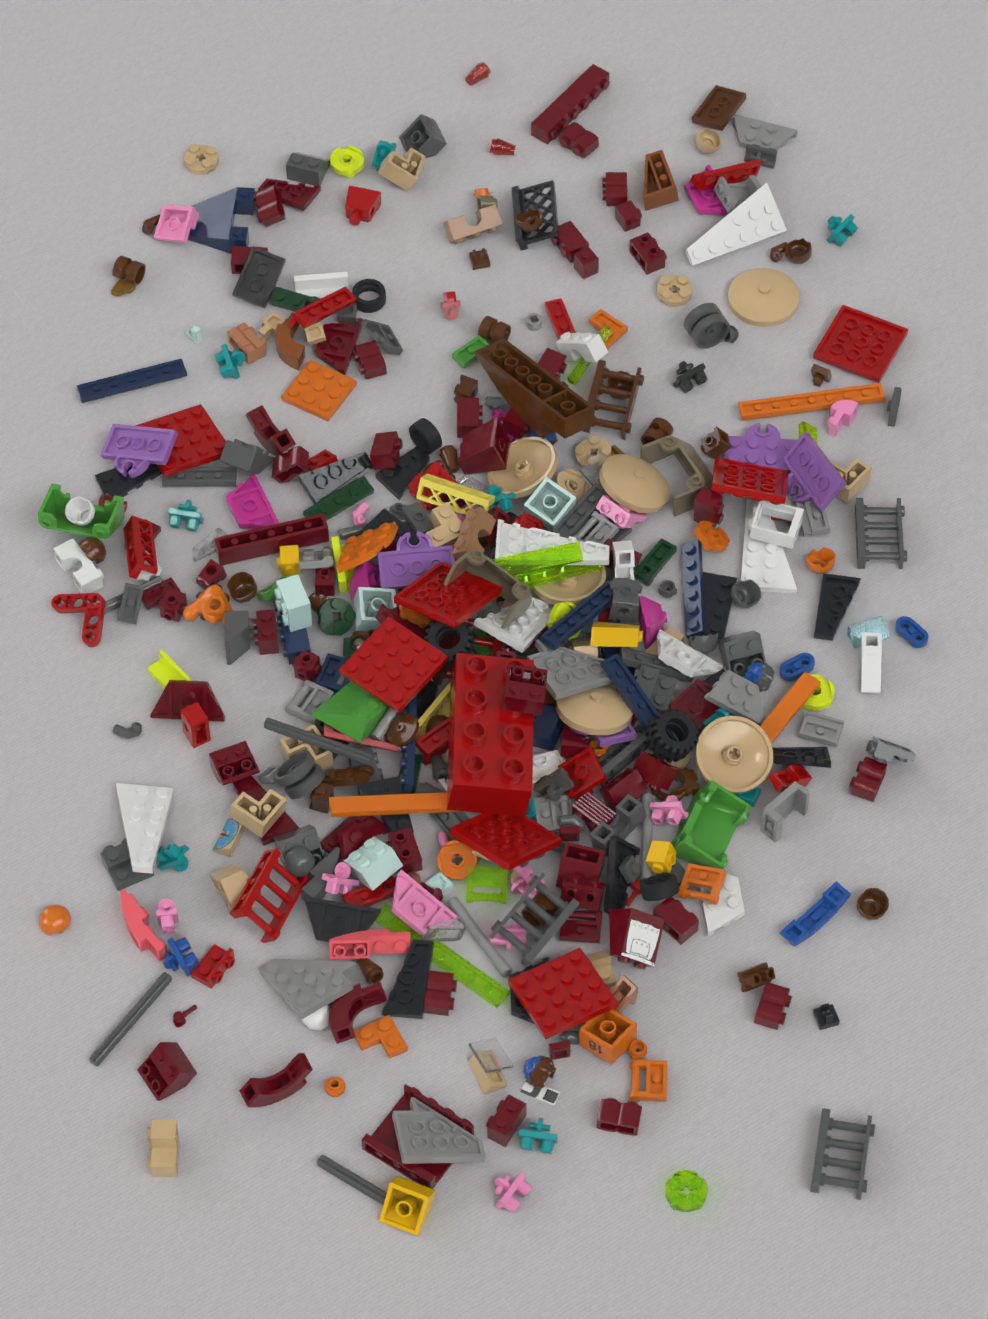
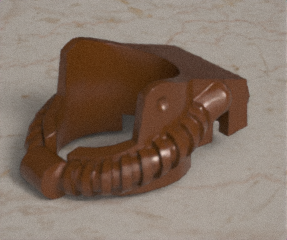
(690, 786)

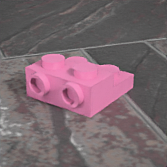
(176, 223)
(619, 514)

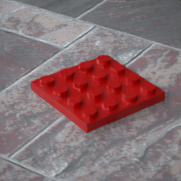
(860, 343)
(196, 442)
(749, 480)
(447, 603)
(393, 664)
(506, 838)
(562, 993)

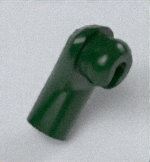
(348, 649)

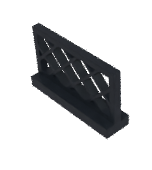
(521, 203)

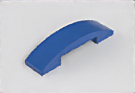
(817, 915)

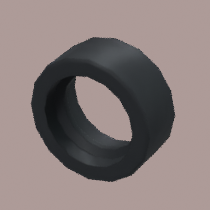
(369, 285)
(425, 435)
(659, 887)

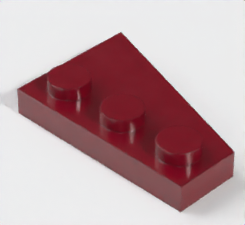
(296, 196)
(369, 826)

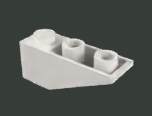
(871, 662)

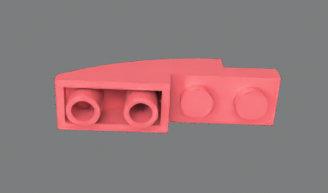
(138, 926)
(367, 942)

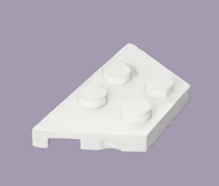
(683, 657)
(728, 908)

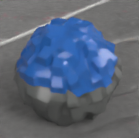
(760, 674)

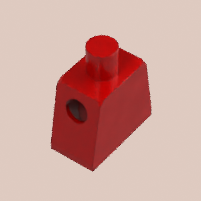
(361, 204)

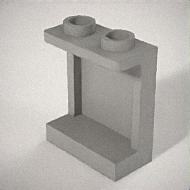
(734, 194)
(791, 799)

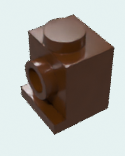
(467, 388)
(715, 443)
(320, 797)

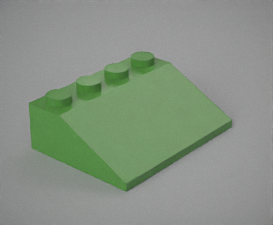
(352, 712)

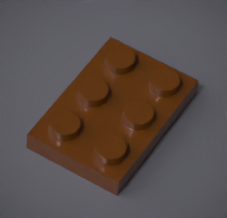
(718, 108)

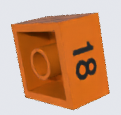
(608, 1035)

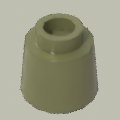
(485, 201)

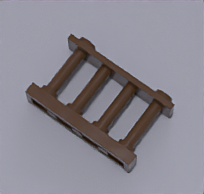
(599, 388)

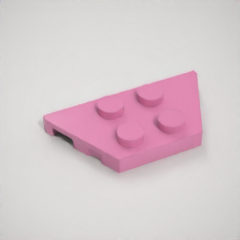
(417, 905)

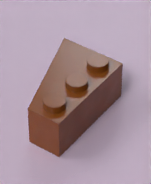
(658, 182)

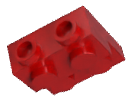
(435, 470)
(584, 771)

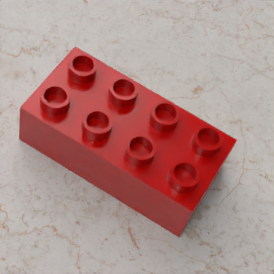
(487, 745)

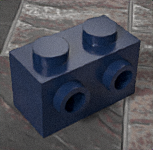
(547, 728)

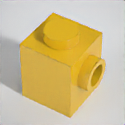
(289, 560)
(661, 856)

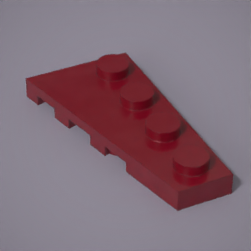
(283, 824)

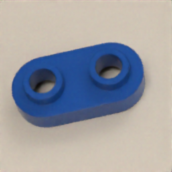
(913, 632)
(795, 666)

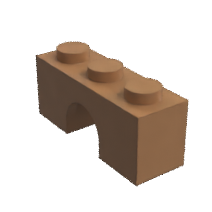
(458, 229)
(476, 525)

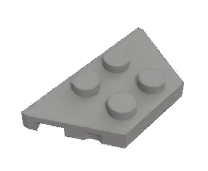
(762, 133)
(737, 696)

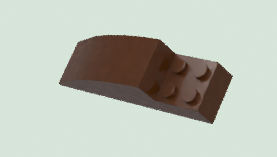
(534, 392)

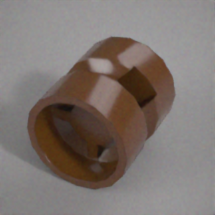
(130, 270)
(492, 330)
(657, 429)
(545, 904)

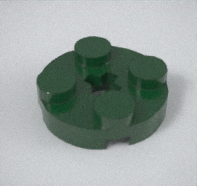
(325, 616)

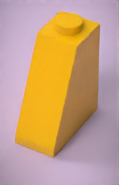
(615, 635)

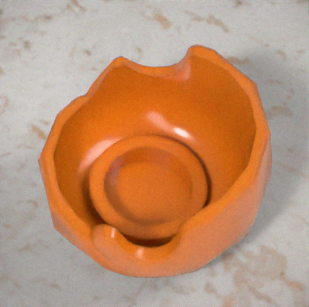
(821, 561)
(54, 919)

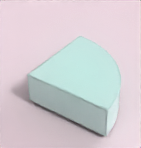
(194, 333)
(440, 881)

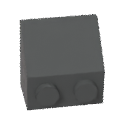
(423, 137)
(306, 168)
(238, 634)

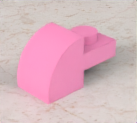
(841, 413)

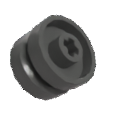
(706, 325)
(299, 775)

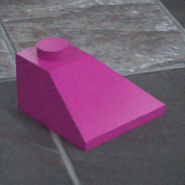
(365, 576)
(650, 619)

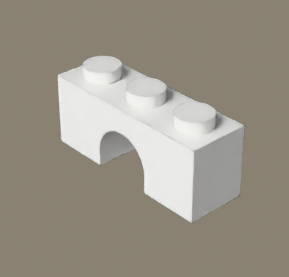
(582, 344)
(70, 556)
(623, 559)

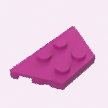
(705, 201)
(251, 505)

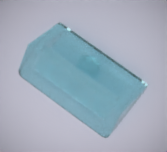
(874, 625)

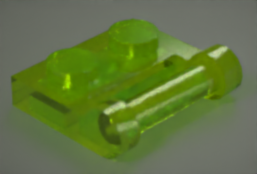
(486, 877)

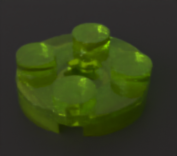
(679, 1200)

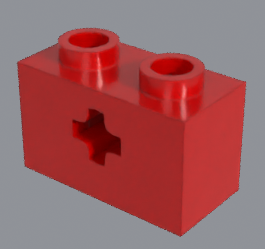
(195, 725)

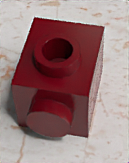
(628, 215)
(586, 263)
(325, 581)

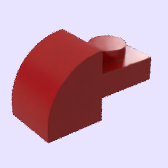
(784, 779)

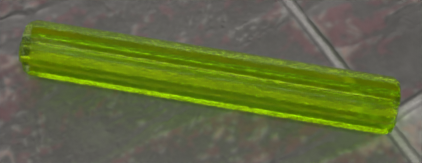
(581, 366)

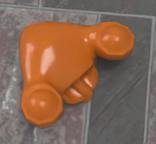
(211, 604)

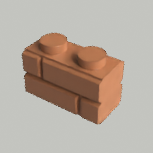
(246, 340)

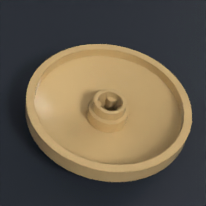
(763, 297)
(527, 466)
(634, 483)
(571, 589)
(595, 711)
(734, 754)

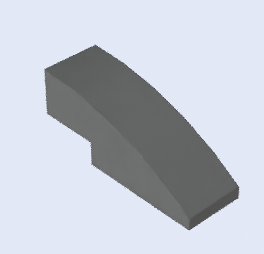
(316, 886)

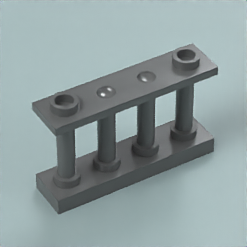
(864, 540)
(540, 937)
(823, 1160)

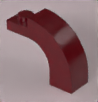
(268, 434)
(349, 1006)
(272, 1089)

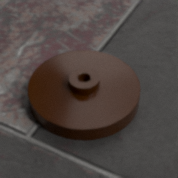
(403, 729)

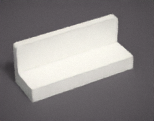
(320, 284)

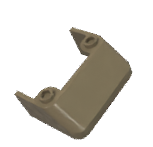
(691, 462)
(512, 589)

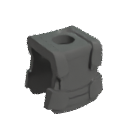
(625, 599)

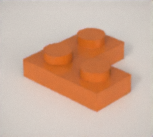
(602, 318)
(383, 1032)

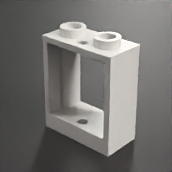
(779, 511)

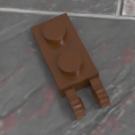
(348, 776)

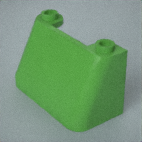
(104, 524)
(710, 825)

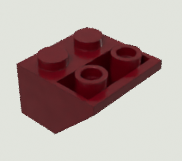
(524, 689)
(233, 763)
(580, 860)
(166, 1070)

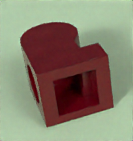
(211, 574)

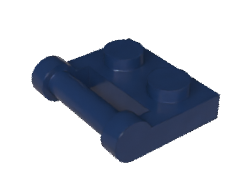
(330, 673)

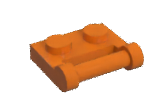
(702, 877)
(655, 1080)

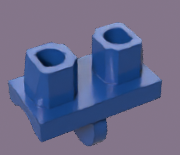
(186, 962)

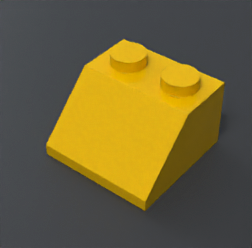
(407, 1205)

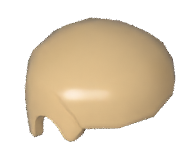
(708, 141)

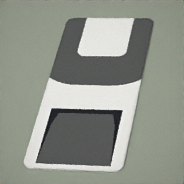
(544, 1094)

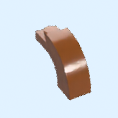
(288, 350)

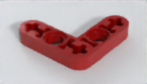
(87, 608)

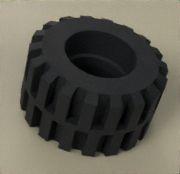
(440, 630)
(662, 744)

